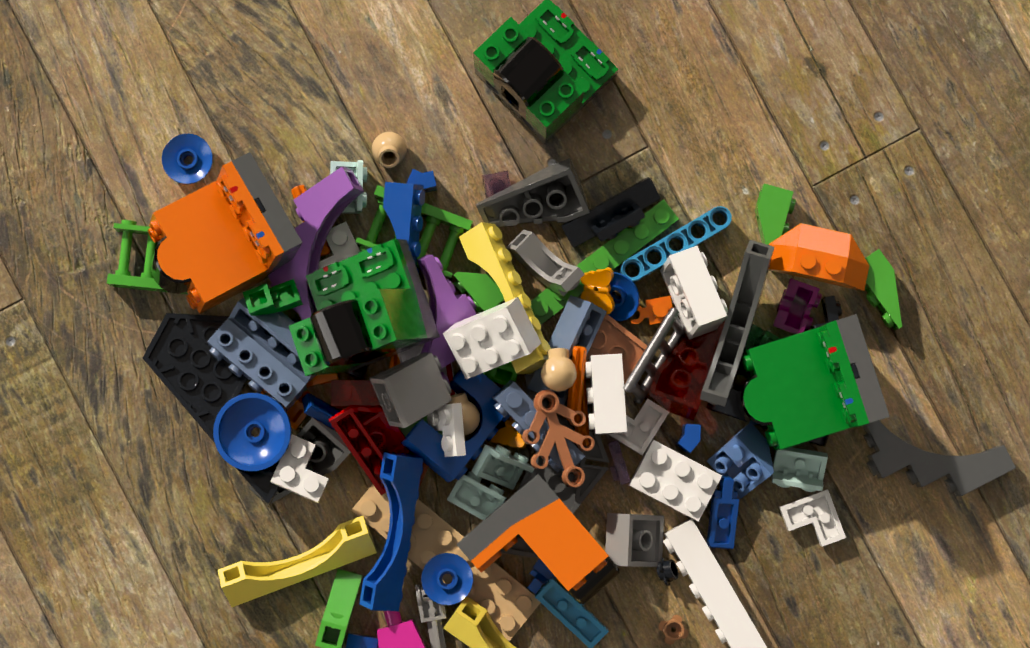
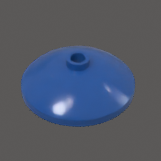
(234, 432)

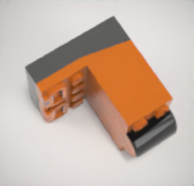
(222, 237)
(550, 532)

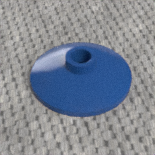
(178, 149)
(629, 302)
(461, 579)

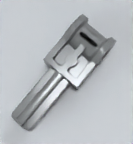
(432, 614)

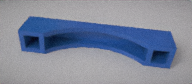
(403, 207)
(384, 583)

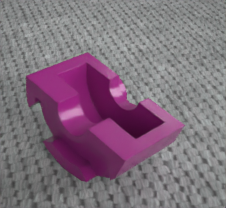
(796, 307)

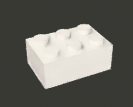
(694, 292)
(492, 338)
(606, 394)
(675, 480)

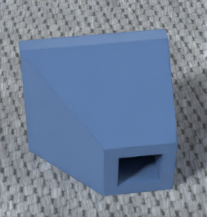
(744, 459)

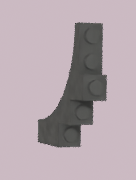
(738, 323)
(924, 467)

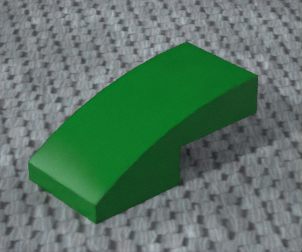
(268, 300)

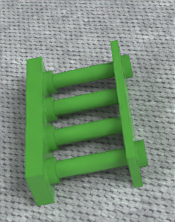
(434, 217)
(122, 276)

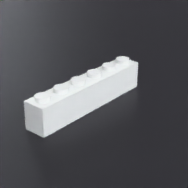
(712, 586)

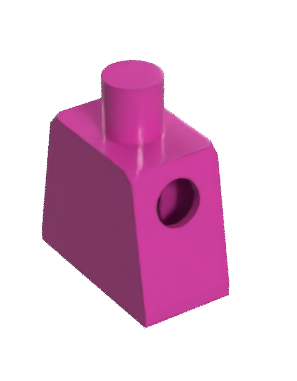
(399, 633)

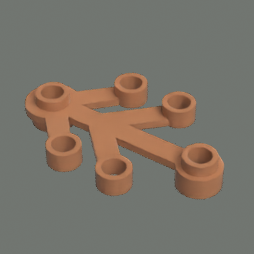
(557, 434)

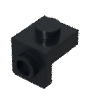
(831, 310)

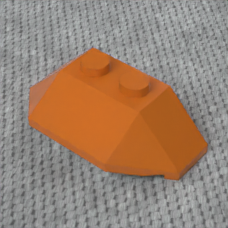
(820, 256)

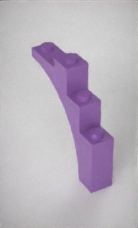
(319, 210)
(445, 308)

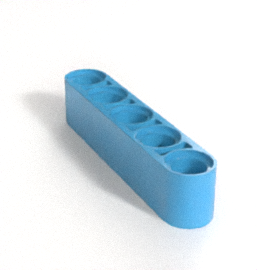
(684, 235)

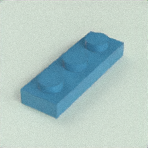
(571, 613)

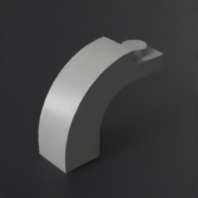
(544, 264)

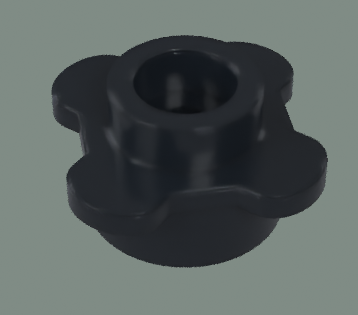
(667, 571)

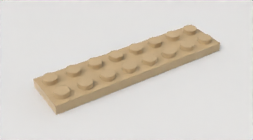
(493, 589)

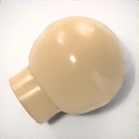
(389, 149)
(558, 371)
(470, 413)

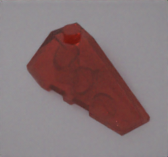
(684, 373)

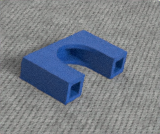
(426, 441)

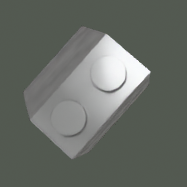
(411, 390)

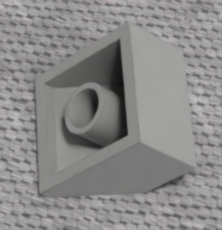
(634, 539)

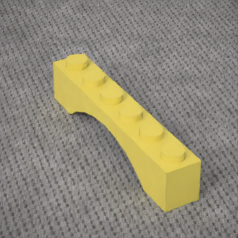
(486, 248)
(251, 580)
(475, 627)

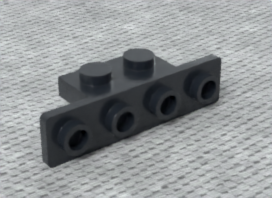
(613, 214)

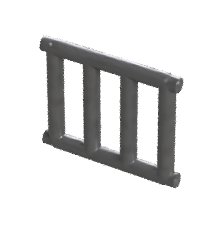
(645, 363)

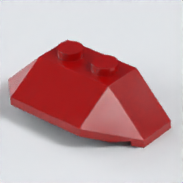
(368, 437)

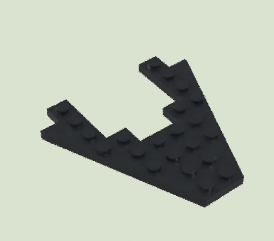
(201, 382)

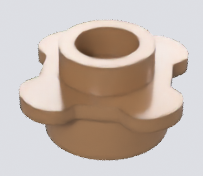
(671, 637)

